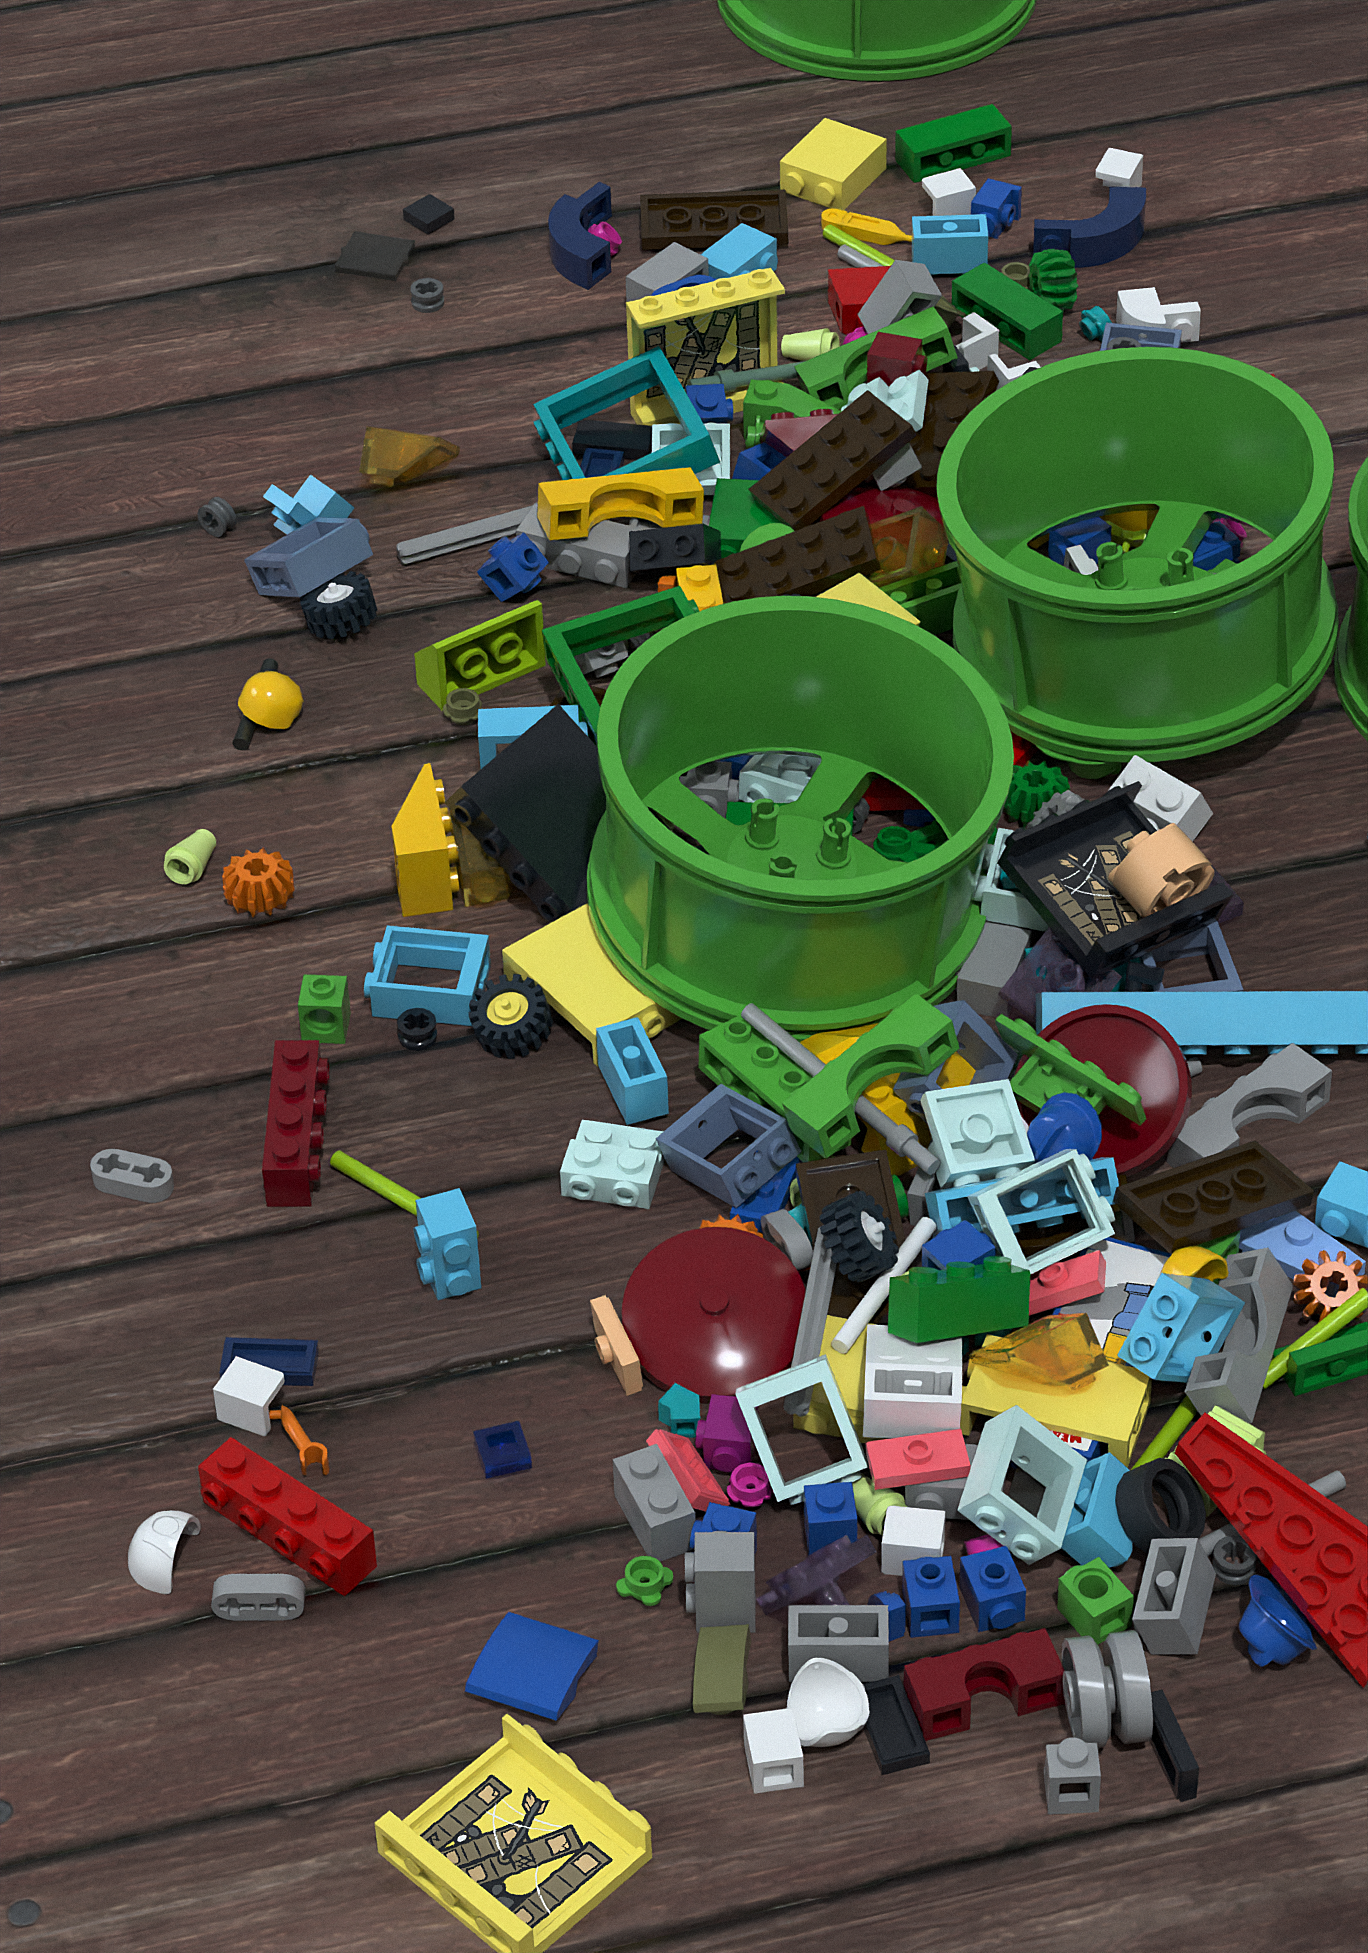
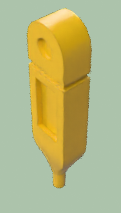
(864, 227)

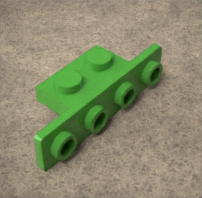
(1055, 1071)

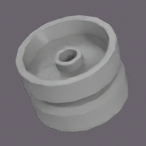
(1107, 1688)

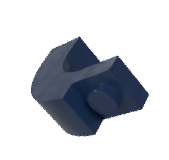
(1099, 237)
(573, 250)

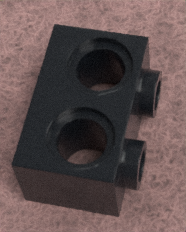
(664, 549)

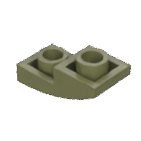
(721, 1669)

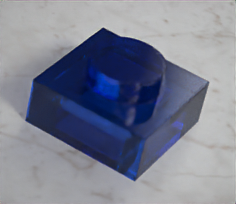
(502, 1449)

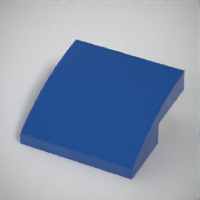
(531, 1666)

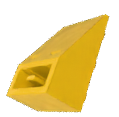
(424, 850)

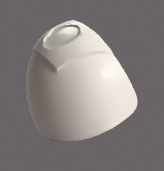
(154, 1548)
(827, 1703)

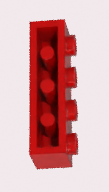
(288, 1516)

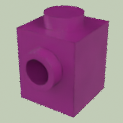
(725, 1435)

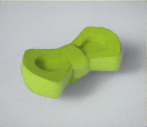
(1127, 537)

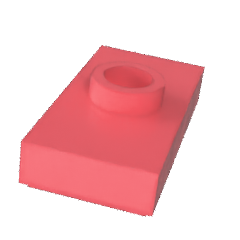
(1067, 1282)
(918, 1459)
(689, 1469)

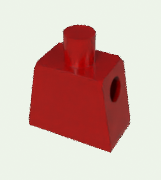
(849, 292)

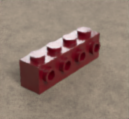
(294, 1124)

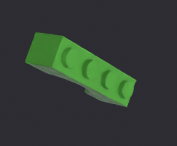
(840, 370)
(908, 1040)

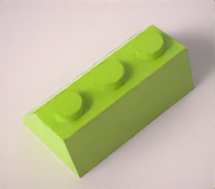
(483, 655)

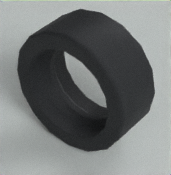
(1179, 1494)

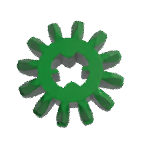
(1054, 277)
(1030, 788)

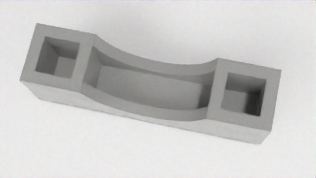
(1284, 1087)
(1239, 1372)

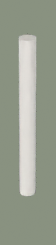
(880, 1289)

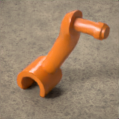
(309, 1451)

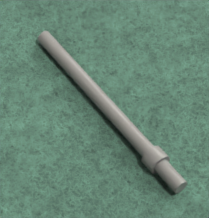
(899, 1138)

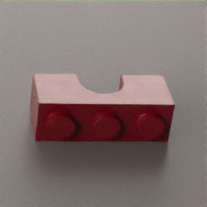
(1018, 1667)

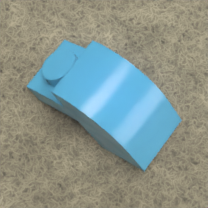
(310, 502)

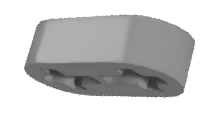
(132, 1175)
(788, 1237)
(258, 1597)

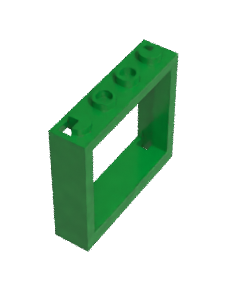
(603, 629)

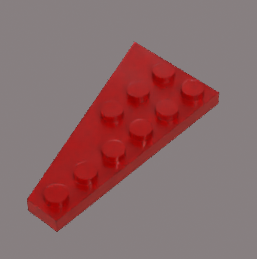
(1295, 1532)

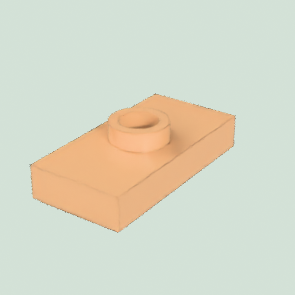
(615, 1345)

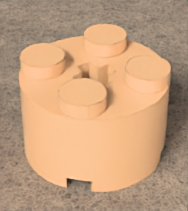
(1161, 870)

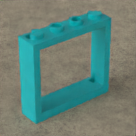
(611, 388)

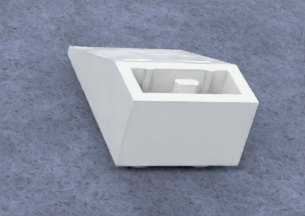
(1165, 798)
(911, 1385)

